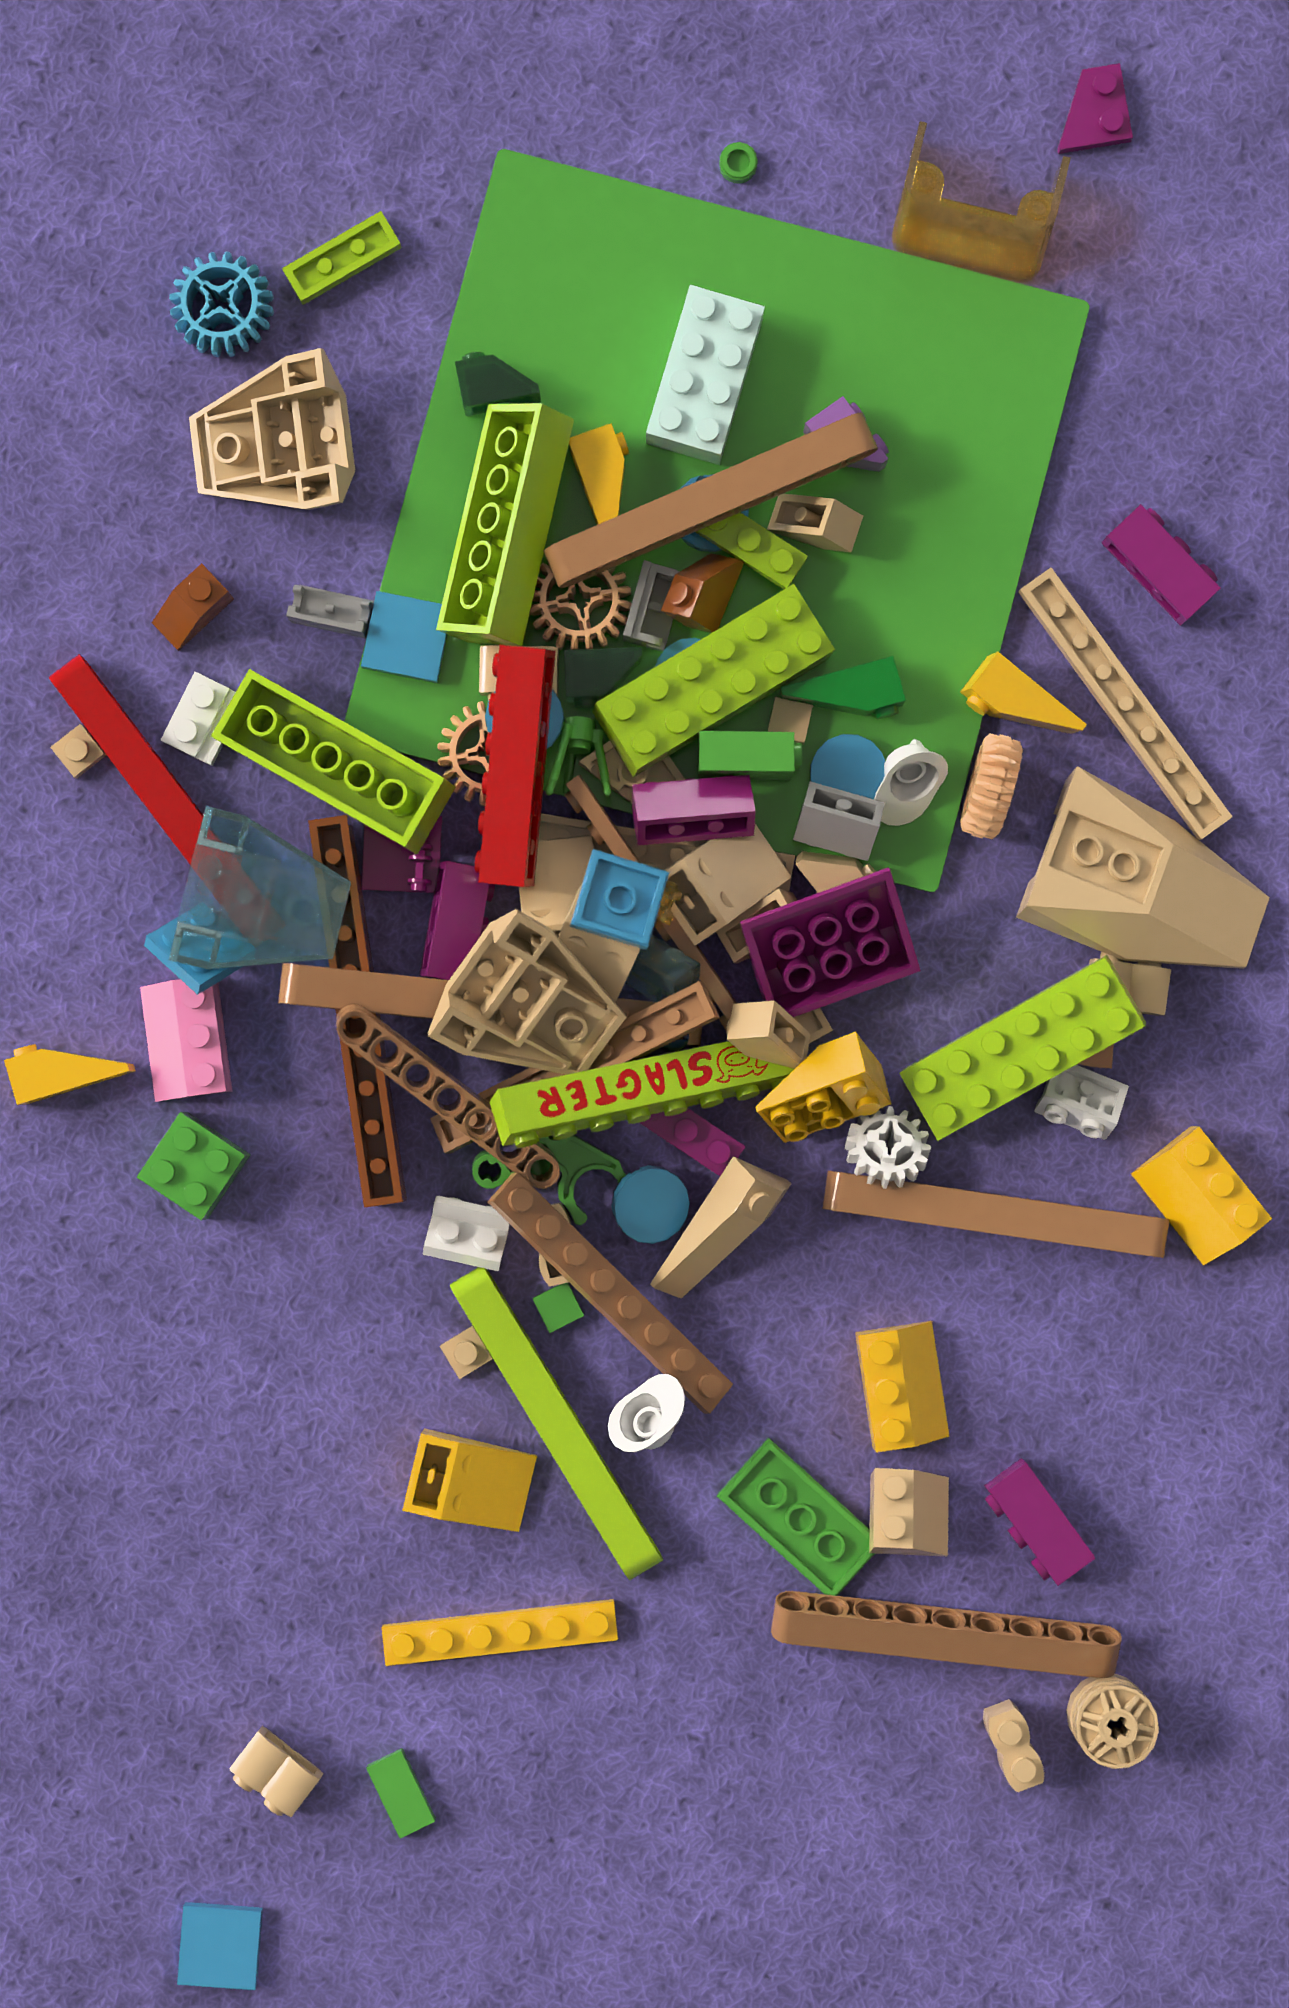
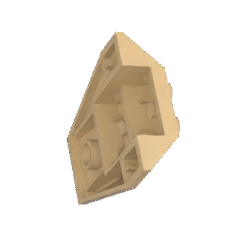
(278, 437)
(525, 1001)

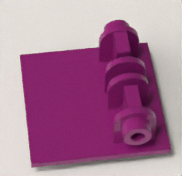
(395, 868)

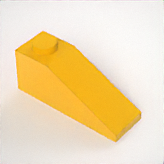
(601, 469)
(1009, 694)
(49, 1073)

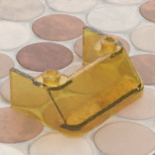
(969, 234)

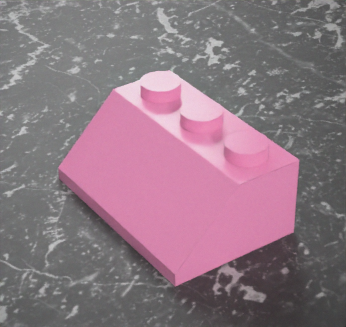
(185, 1041)

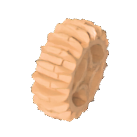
(562, 605)
(469, 757)
(991, 786)

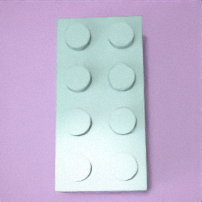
(704, 374)

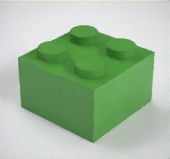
(193, 1165)

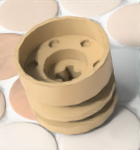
(1106, 1699)

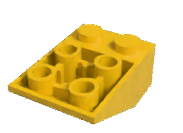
(826, 1089)
(469, 1481)

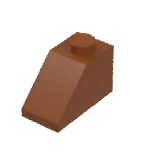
(703, 592)
(191, 607)

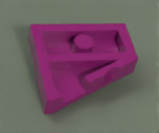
(1097, 111)

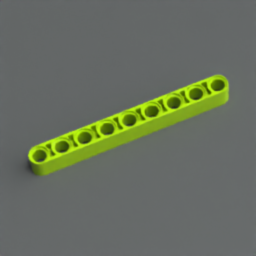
(556, 1422)

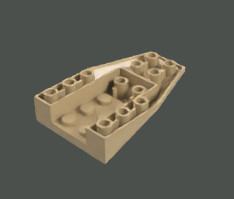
(1139, 884)

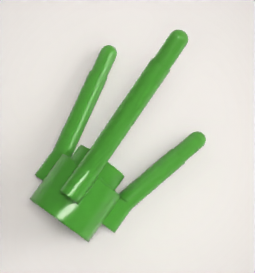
(577, 737)

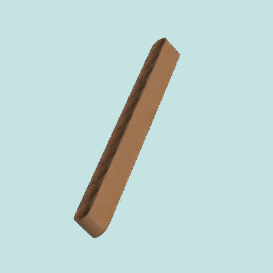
(385, 992)

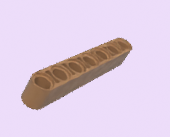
(429, 1088)

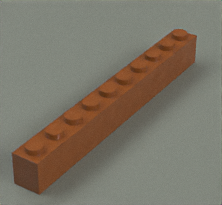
(366, 1085)

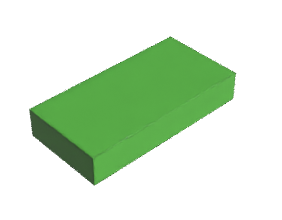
(401, 1793)

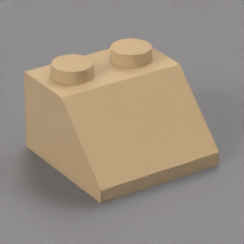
(908, 1512)

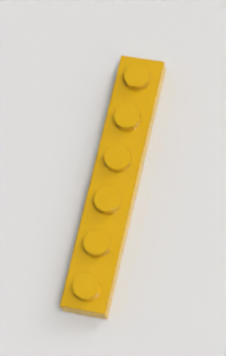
(499, 1632)

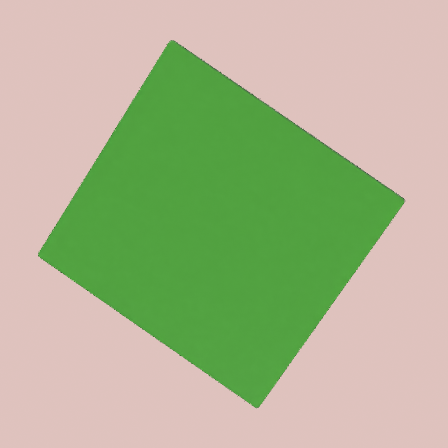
(950, 366)

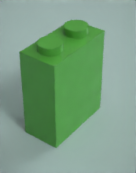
(748, 753)

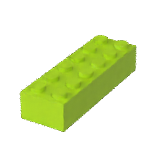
(505, 524)
(713, 680)
(333, 761)
(1023, 1047)

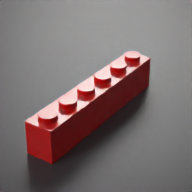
(515, 765)

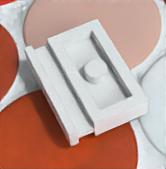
(197, 718)

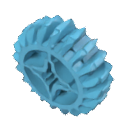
(231, 292)

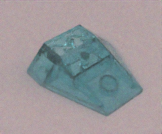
(255, 899)

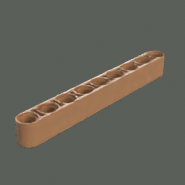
(710, 500)
(997, 1214)
(945, 1634)

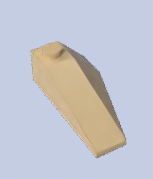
(728, 1215)

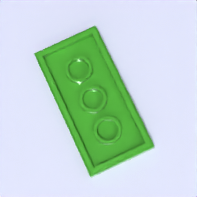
(798, 1518)

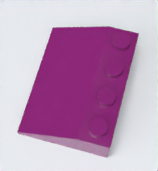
(831, 944)

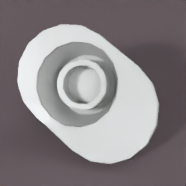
(910, 782)
(647, 1414)

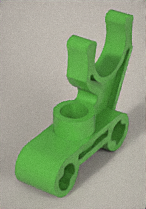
(574, 1158)

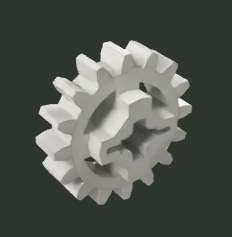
(905, 1144)

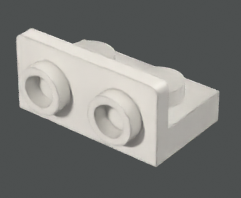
(1083, 1101)
(466, 1233)

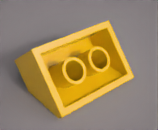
(1201, 1195)
(902, 1386)

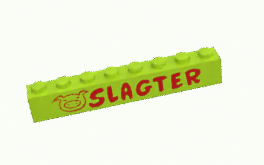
(629, 1092)

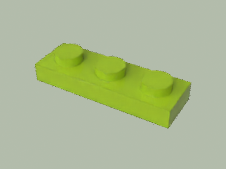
(342, 257)
(756, 548)

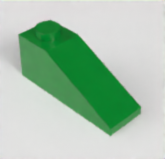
(855, 690)

